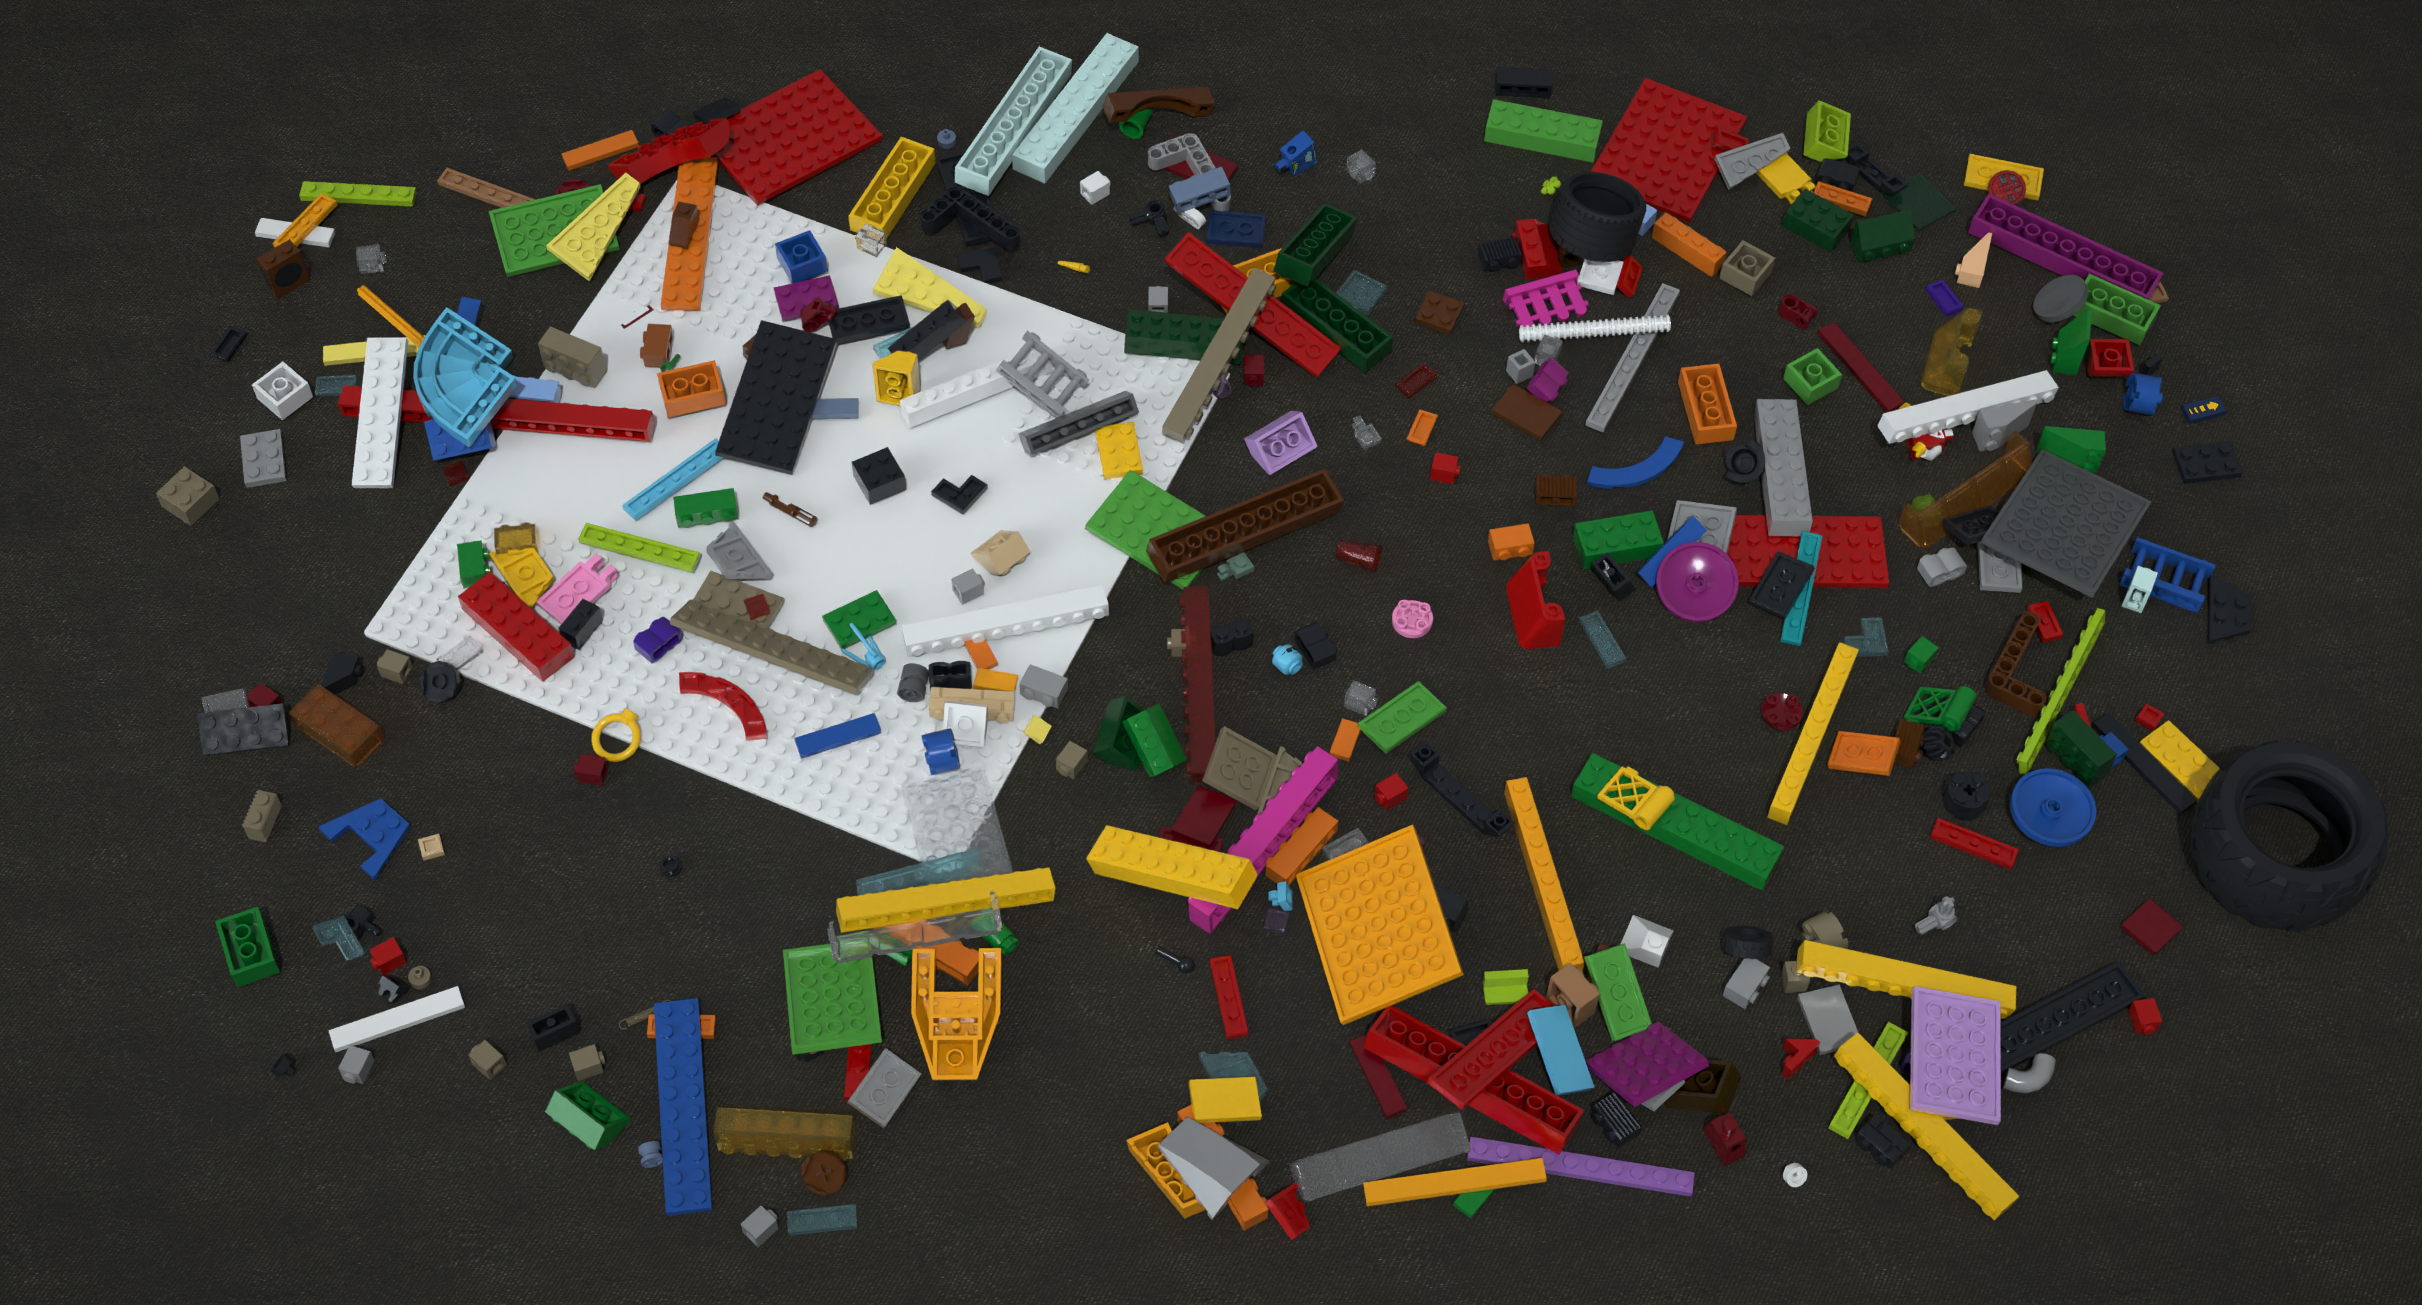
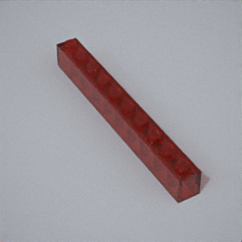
(1199, 679)

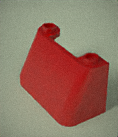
(1534, 621)

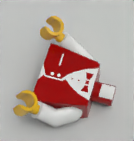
(1927, 445)

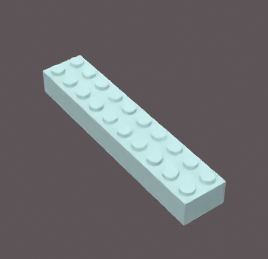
(1075, 108)
(1013, 120)

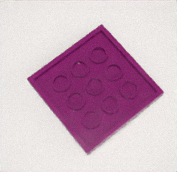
(1646, 1063)

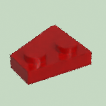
(1289, 1211)

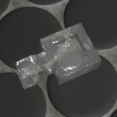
(1365, 435)

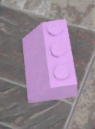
(1281, 442)

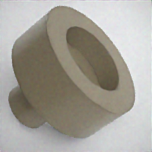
(420, 977)

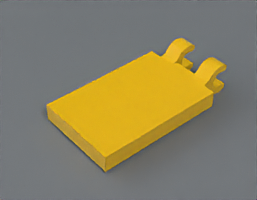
(1786, 178)

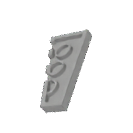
(1747, 160)

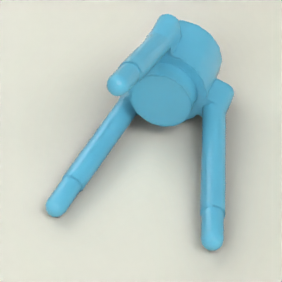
(873, 657)

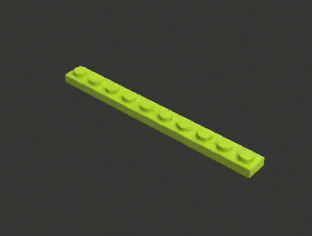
(2058, 696)

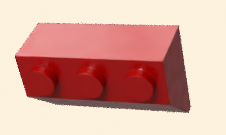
(1538, 249)

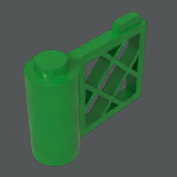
(1952, 710)

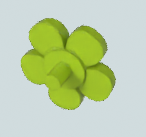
(1549, 186)

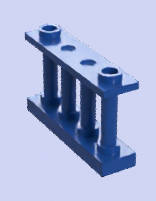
(2165, 591)

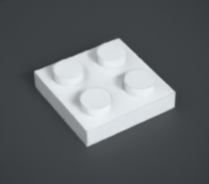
(1600, 275)
(966, 722)

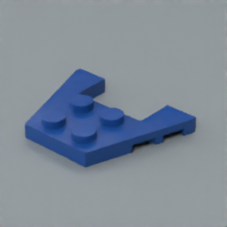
(377, 826)

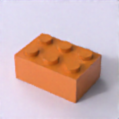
(691, 388)

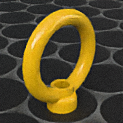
(627, 718)

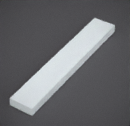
(396, 1019)

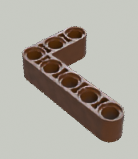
(2006, 684)

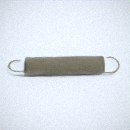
(637, 1018)

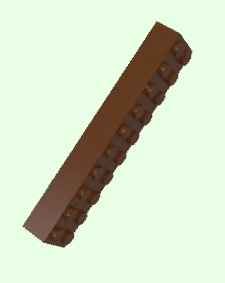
(1244, 525)

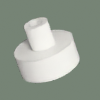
(1795, 1174)

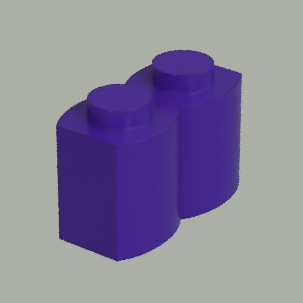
(657, 639)

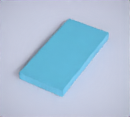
(1560, 1050)

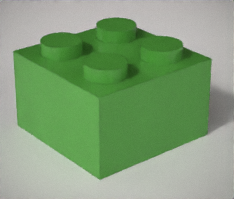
(1812, 376)

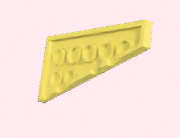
(589, 235)
(921, 286)

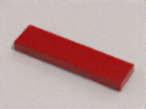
(1974, 843)
(1228, 997)

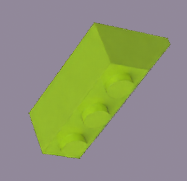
(1826, 132)

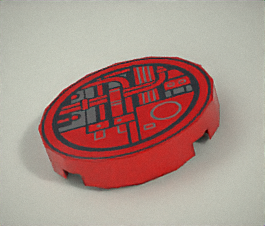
(2007, 186)

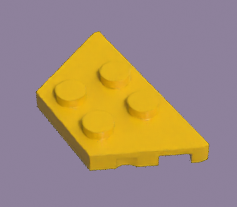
(524, 573)

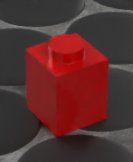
(1445, 468)
(1391, 791)
(387, 956)
(2145, 1016)

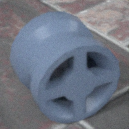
(650, 1154)

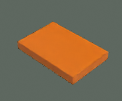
(1864, 753)

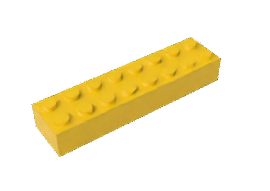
(1172, 866)

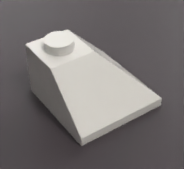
(1646, 940)

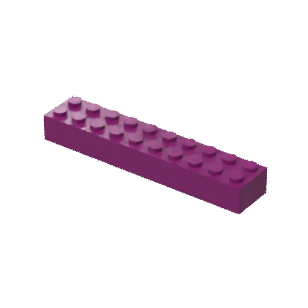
(2060, 248)

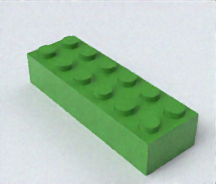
(1543, 130)

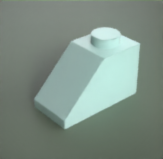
(2139, 589)

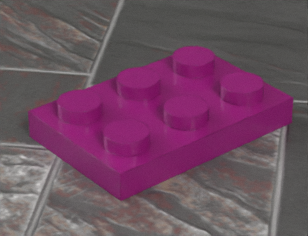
(795, 296)

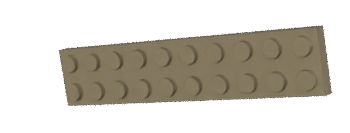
(773, 647)

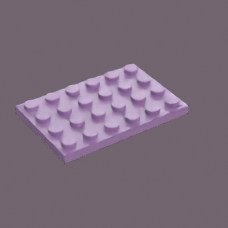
(1955, 1056)

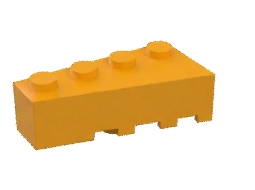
(1146, 1152)

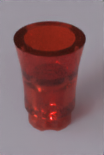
(1359, 554)

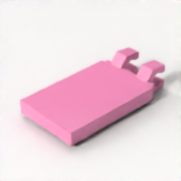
(577, 584)

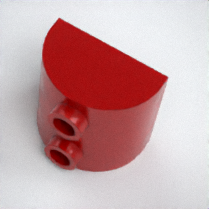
(2109, 358)

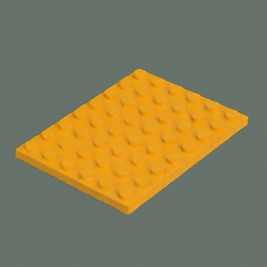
(1378, 925)

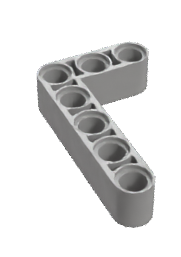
(1185, 148)

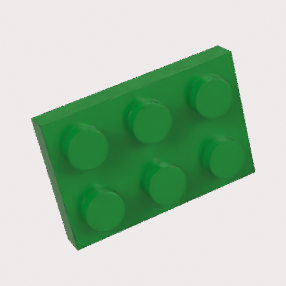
(868, 615)

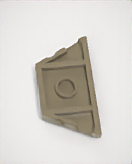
(1281, 773)

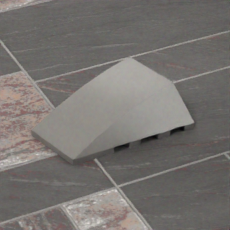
(1209, 1163)

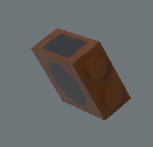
(283, 269)

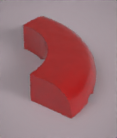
(673, 149)

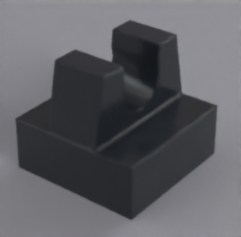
(394, 985)

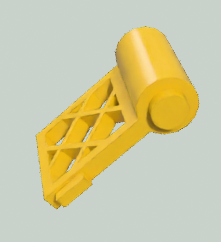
(1649, 807)

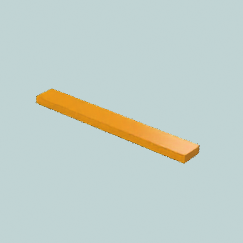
(1454, 1182)

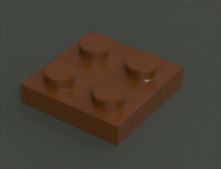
(1439, 312)

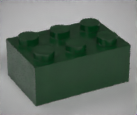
(1817, 220)
(2080, 749)

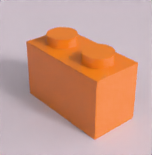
(1511, 542)

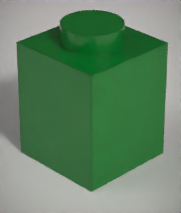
(1921, 654)

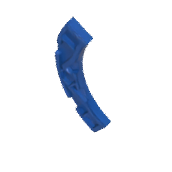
(1639, 473)

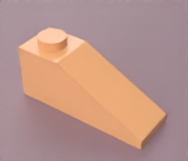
(1973, 264)

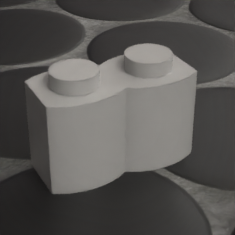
(1941, 566)

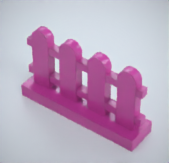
(1544, 289)

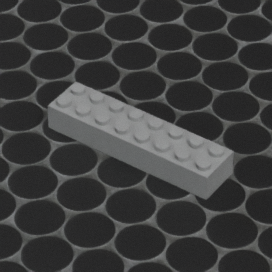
(1784, 470)

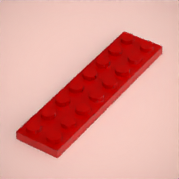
(1489, 1053)

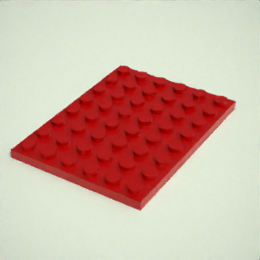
(793, 136)
(1668, 147)

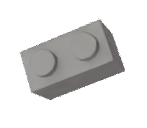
(1043, 686)
(1746, 982)

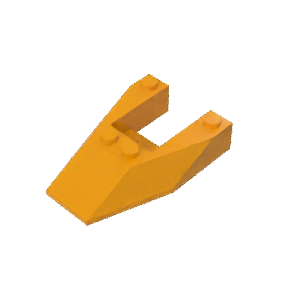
(956, 1025)

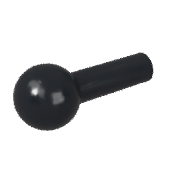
(1185, 964)

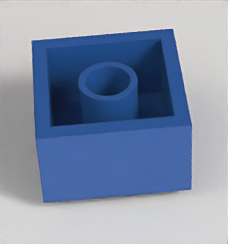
(801, 257)

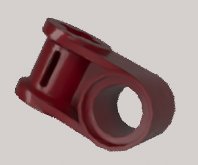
(1795, 311)
(816, 314)

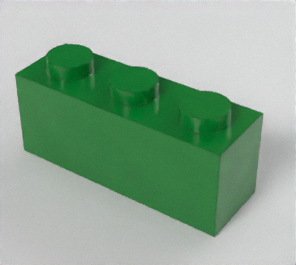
(705, 507)

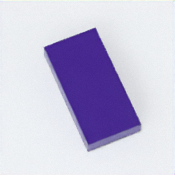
(1944, 298)

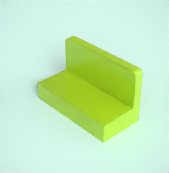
(1505, 986)

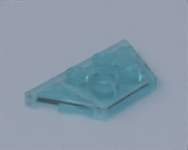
(1232, 1066)

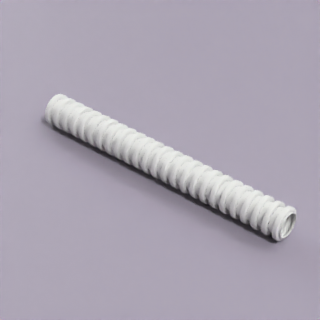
(1595, 328)

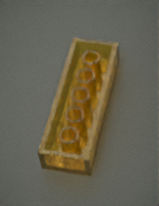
(783, 1132)

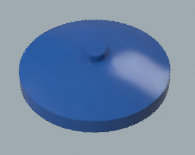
(2053, 807)

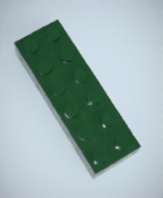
(1315, 244)
(1171, 334)
(1356, 334)

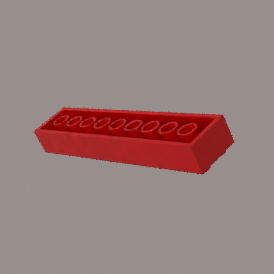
(1508, 1100)

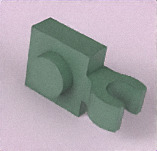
(1237, 566)

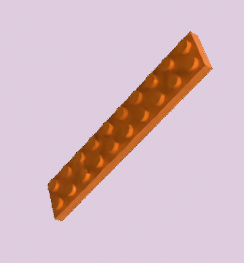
(687, 266)

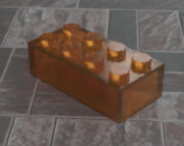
(336, 725)

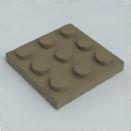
(1239, 768)

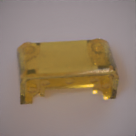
(1944, 365)

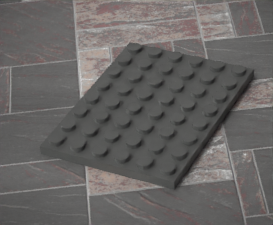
(2066, 523)

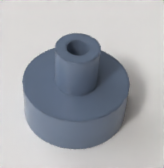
(946, 139)

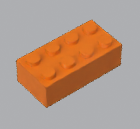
(1707, 404)

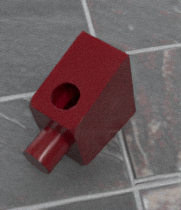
(1724, 1135)

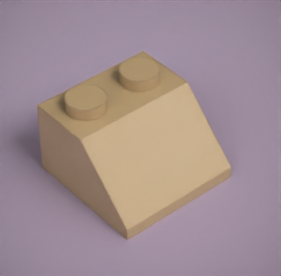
(1001, 552)

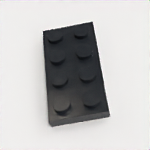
(869, 319)
(243, 729)

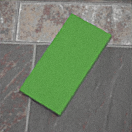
(1402, 717)
(1619, 992)

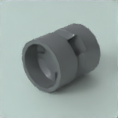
(913, 682)

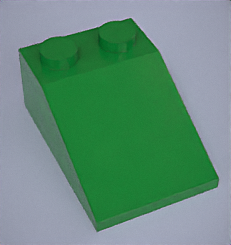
(2071, 344)
(2076, 446)

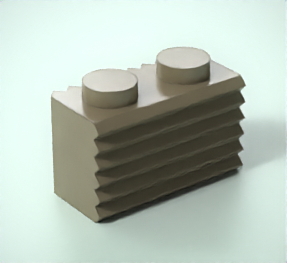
(261, 815)

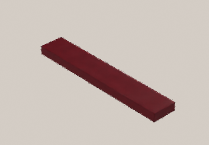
(1860, 367)

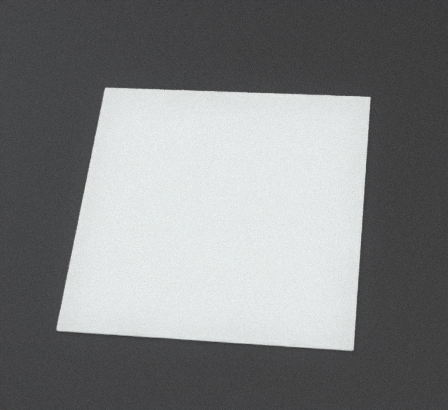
(898, 546)

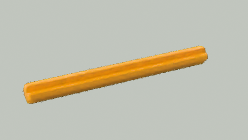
(388, 313)

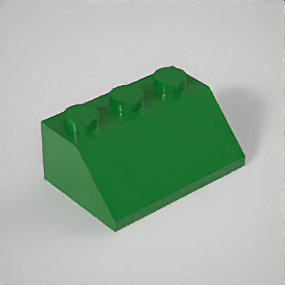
(1154, 740)
(587, 1114)

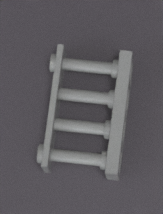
(1024, 382)

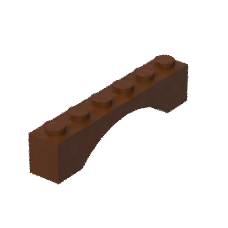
(1192, 101)

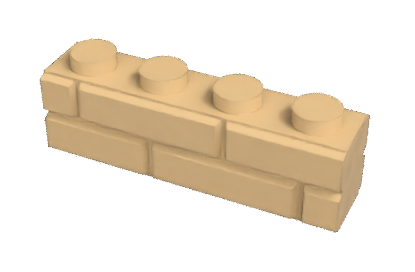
(1000, 703)

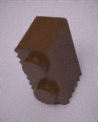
(1556, 490)
(1910, 739)

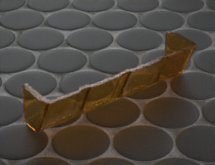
(1976, 492)

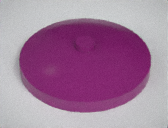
(1697, 582)

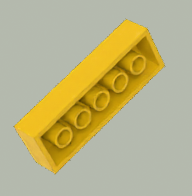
(893, 186)

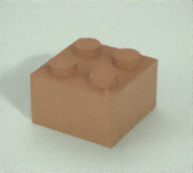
(1573, 990)

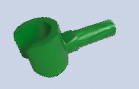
(669, 365)

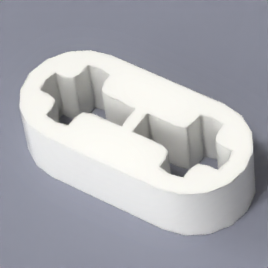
(1192, 217)

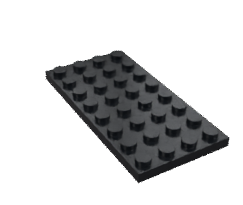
(776, 397)

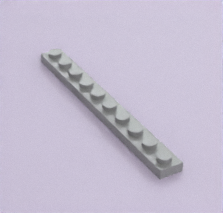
(1630, 362)

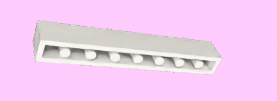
(964, 390)

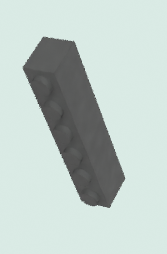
(1078, 422)

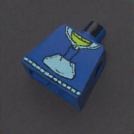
(1297, 154)

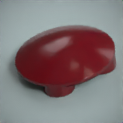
(1782, 711)

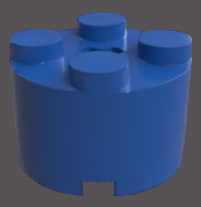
(2142, 393)
(941, 751)

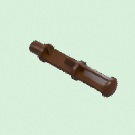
(790, 509)

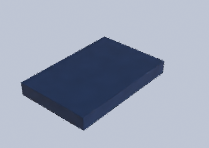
(1236, 229)

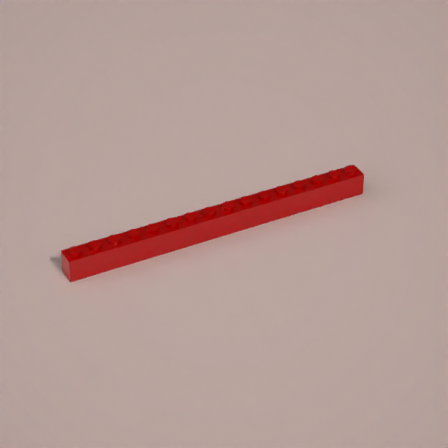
(534, 416)

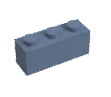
(1199, 189)

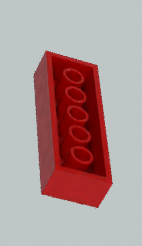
(516, 626)

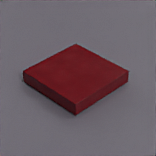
(2151, 927)

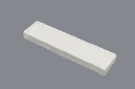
(274, 228)

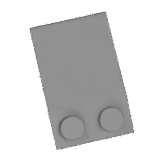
(1998, 423)

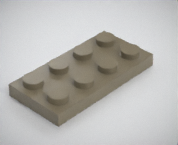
(728, 598)

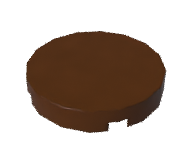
(824, 1172)

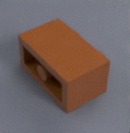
(657, 345)

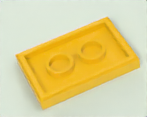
(1225, 1099)

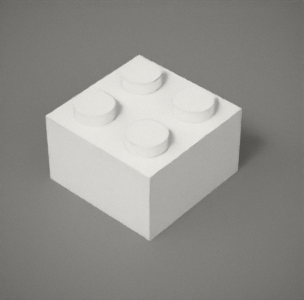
(282, 390)

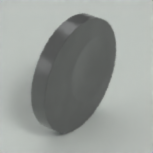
(2060, 298)

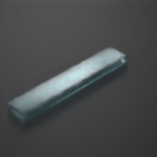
(922, 873)

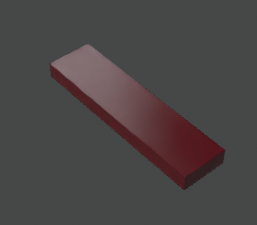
(1378, 1079)

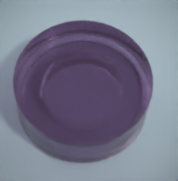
(1224, 389)

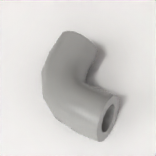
(2032, 1079)

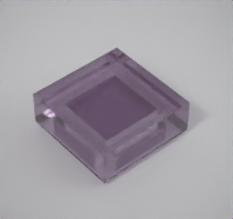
(1276, 921)

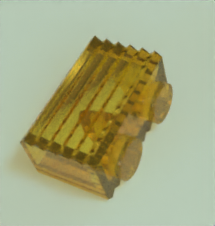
(515, 537)

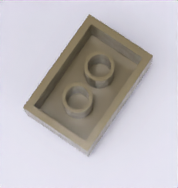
(572, 357)

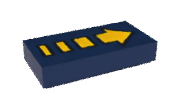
(2203, 409)

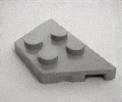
(736, 556)

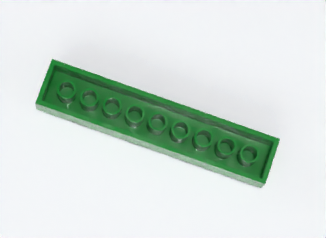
(1687, 827)

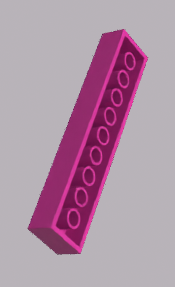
(1274, 825)

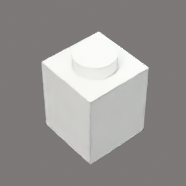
(1095, 187)

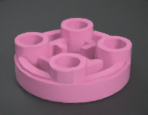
(1412, 618)

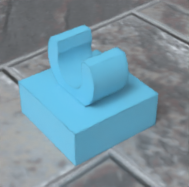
(1282, 896)

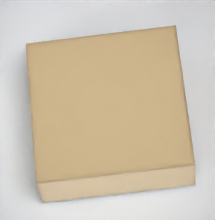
(431, 847)

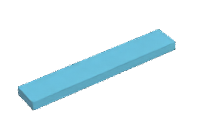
(672, 481)

